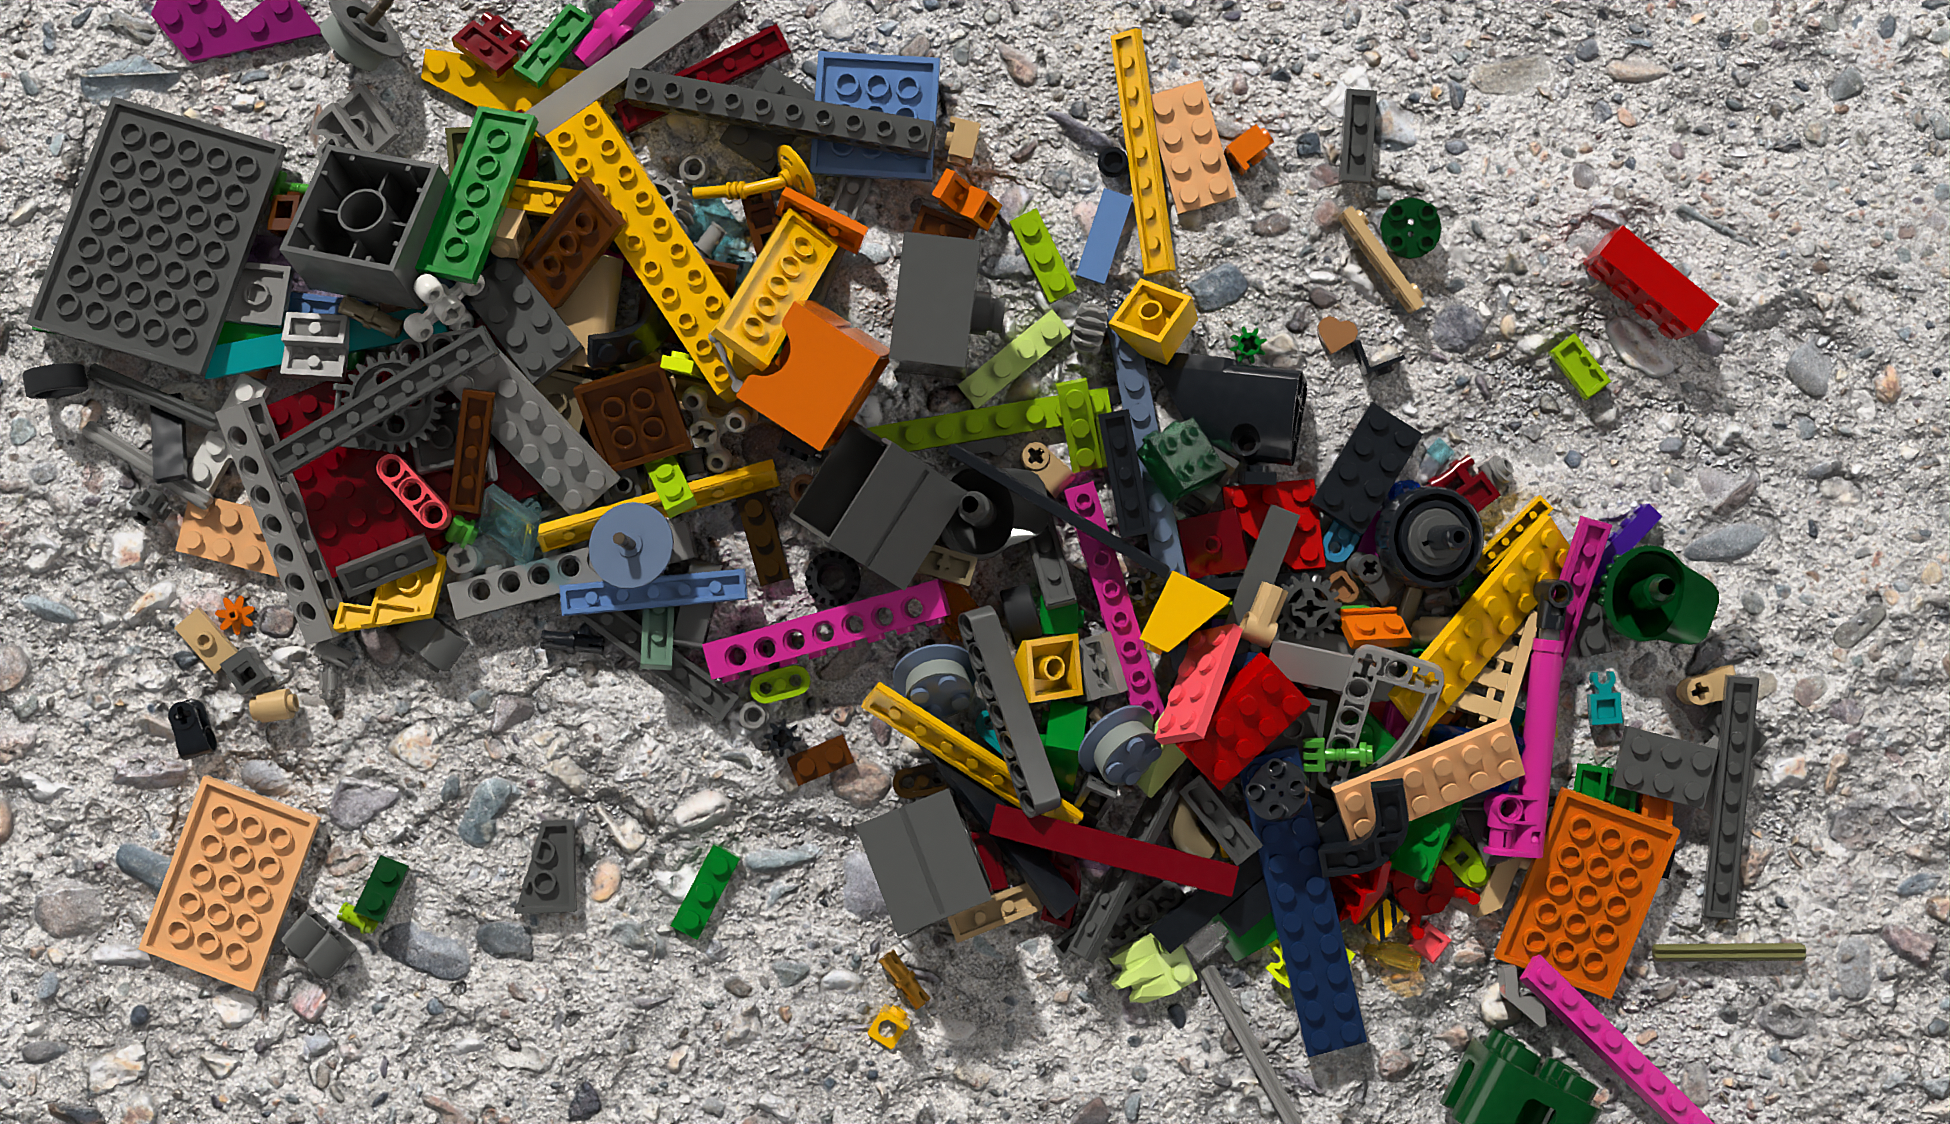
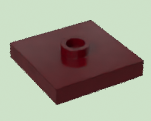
(1213, 543)

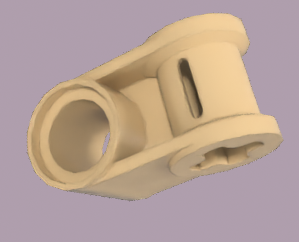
(1051, 470)
(1709, 686)

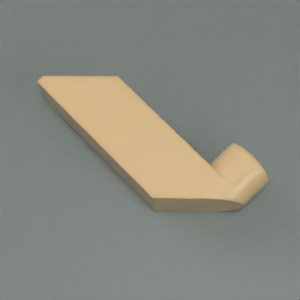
(1499, 883)

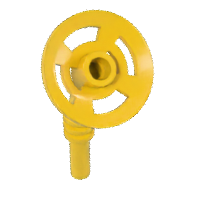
(789, 176)

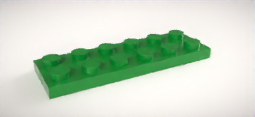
(477, 195)

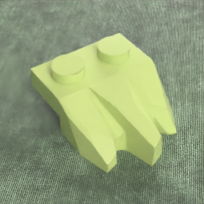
(1151, 969)

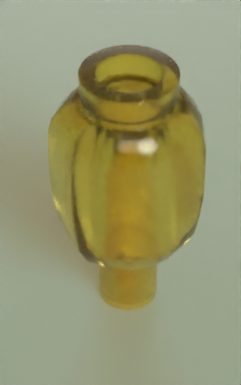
(1394, 957)

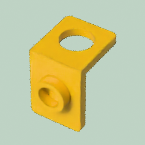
(895, 1015)

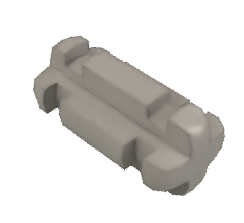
(328, 681)

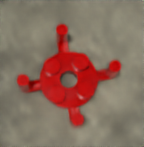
(1428, 902)

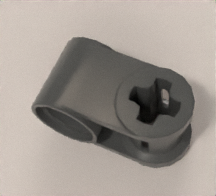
(1375, 581)

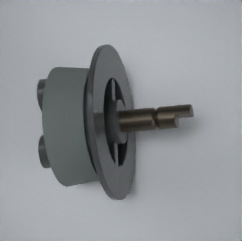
(361, 33)

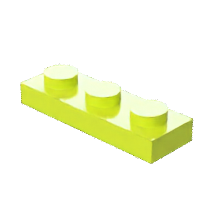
(681, 364)

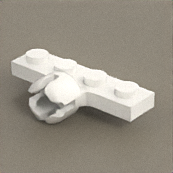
(214, 454)

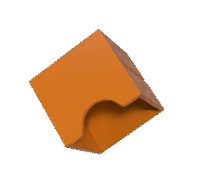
(821, 376)

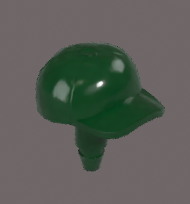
(1656, 598)

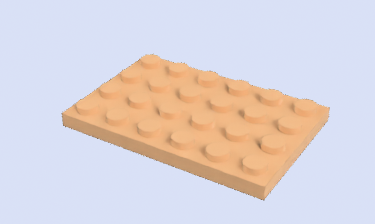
(229, 883)

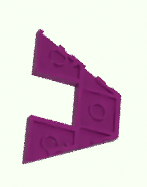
(209, 31)

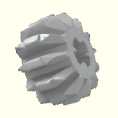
(1089, 328)

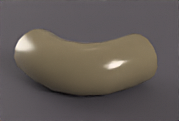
(1186, 831)

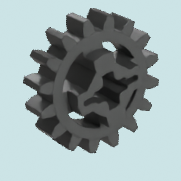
(1320, 606)

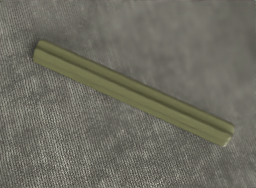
(1729, 952)

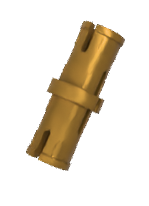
(904, 979)

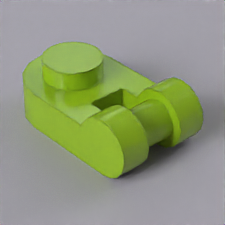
(1471, 868)

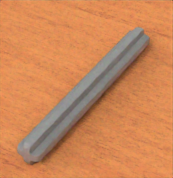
(144, 463)

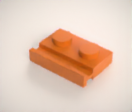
(1374, 627)

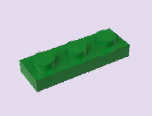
(553, 45)
(705, 891)

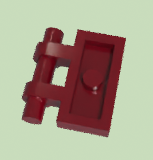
(488, 50)
(1476, 489)

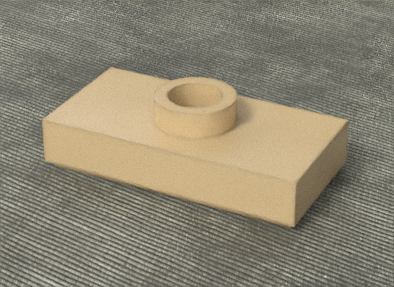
(206, 639)

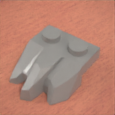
(356, 123)

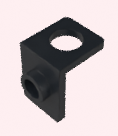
(1364, 366)

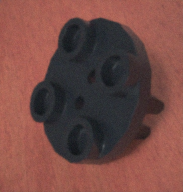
(1268, 801)

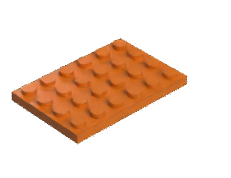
(1588, 891)

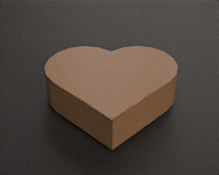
(1335, 333)
(1344, 585)

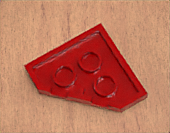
(1253, 501)

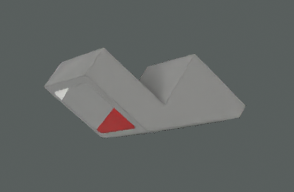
(1524, 1001)

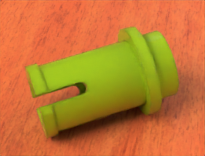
(349, 917)

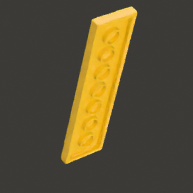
(1487, 618)

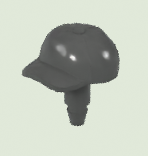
(992, 515)

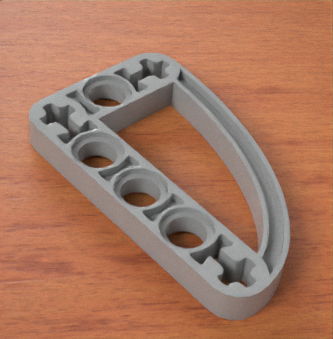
(1360, 704)

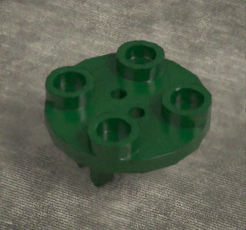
(1425, 228)

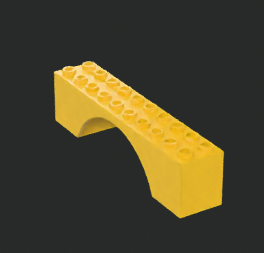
(653, 241)

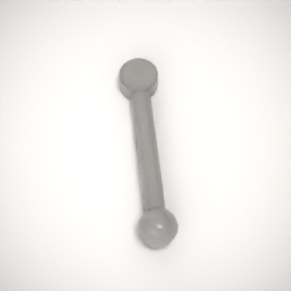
(736, 383)

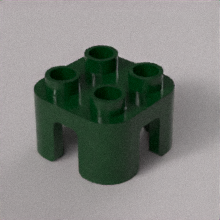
(1503, 1085)

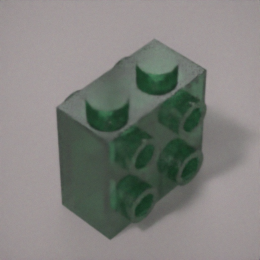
(1180, 459)

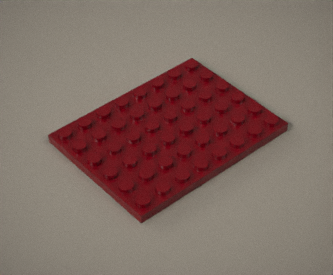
(347, 499)

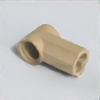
(1260, 622)

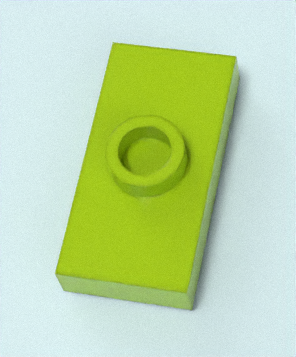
(1579, 366)

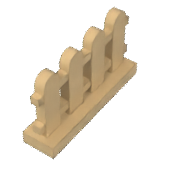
(1498, 681)

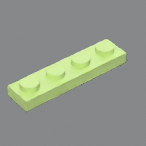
(1014, 359)

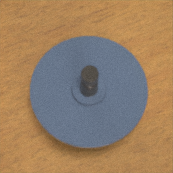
(631, 545)

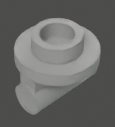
(1498, 471)

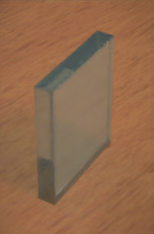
(1440, 451)

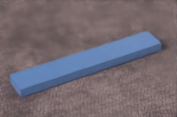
(662, 592)

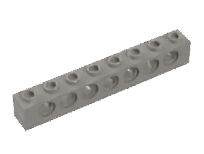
(282, 519)
(468, 604)

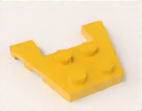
(396, 602)

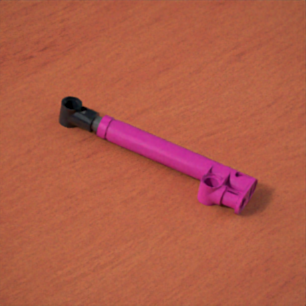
(1523, 823)

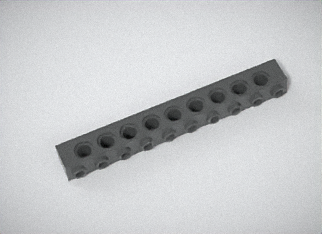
(780, 113)

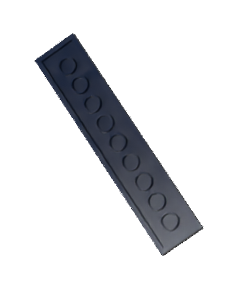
(1306, 923)

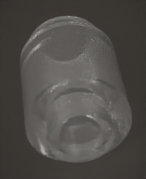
(1208, 940)

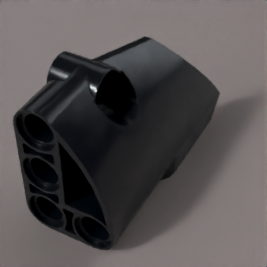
(1239, 404)

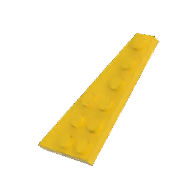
(472, 83)

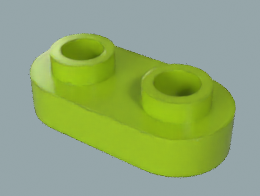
(781, 684)

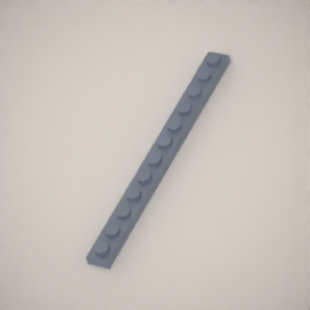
(1137, 397)

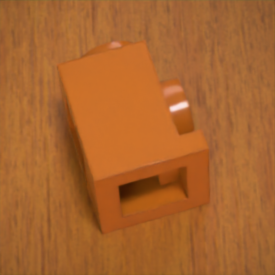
(1248, 148)

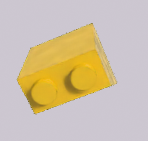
(1180, 612)

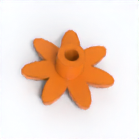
(240, 614)

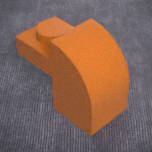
(966, 200)

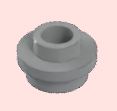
(687, 163)
(744, 716)

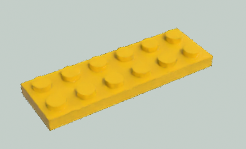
(780, 275)

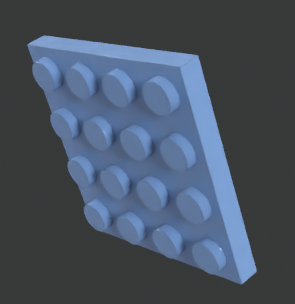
(880, 84)

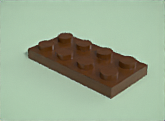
(571, 242)

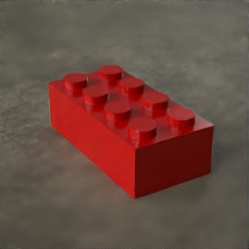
(1649, 284)
(1245, 720)

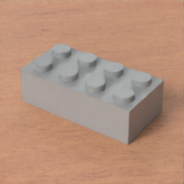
(1323, 662)

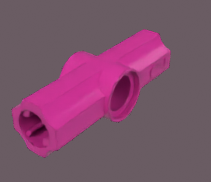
(612, 30)

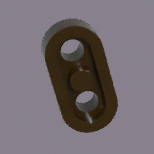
(923, 781)

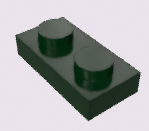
(381, 889)

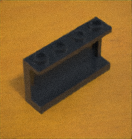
(1122, 474)

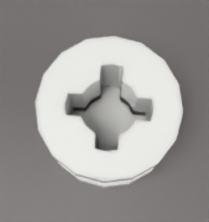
(470, 560)

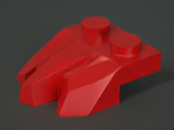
(1359, 892)

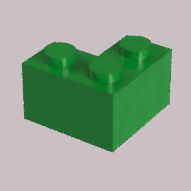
(1062, 738)

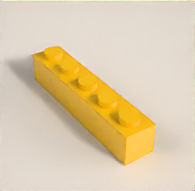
(1511, 533)

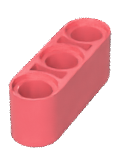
(403, 481)

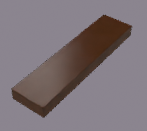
(472, 450)

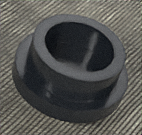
(1112, 162)

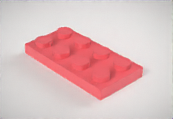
(1198, 684)

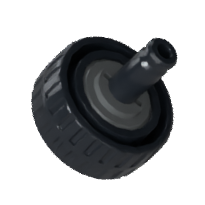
(1429, 538)

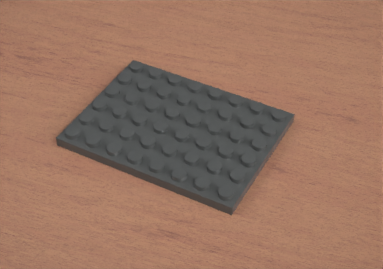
(157, 236)

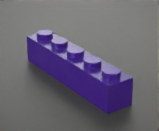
(1629, 534)

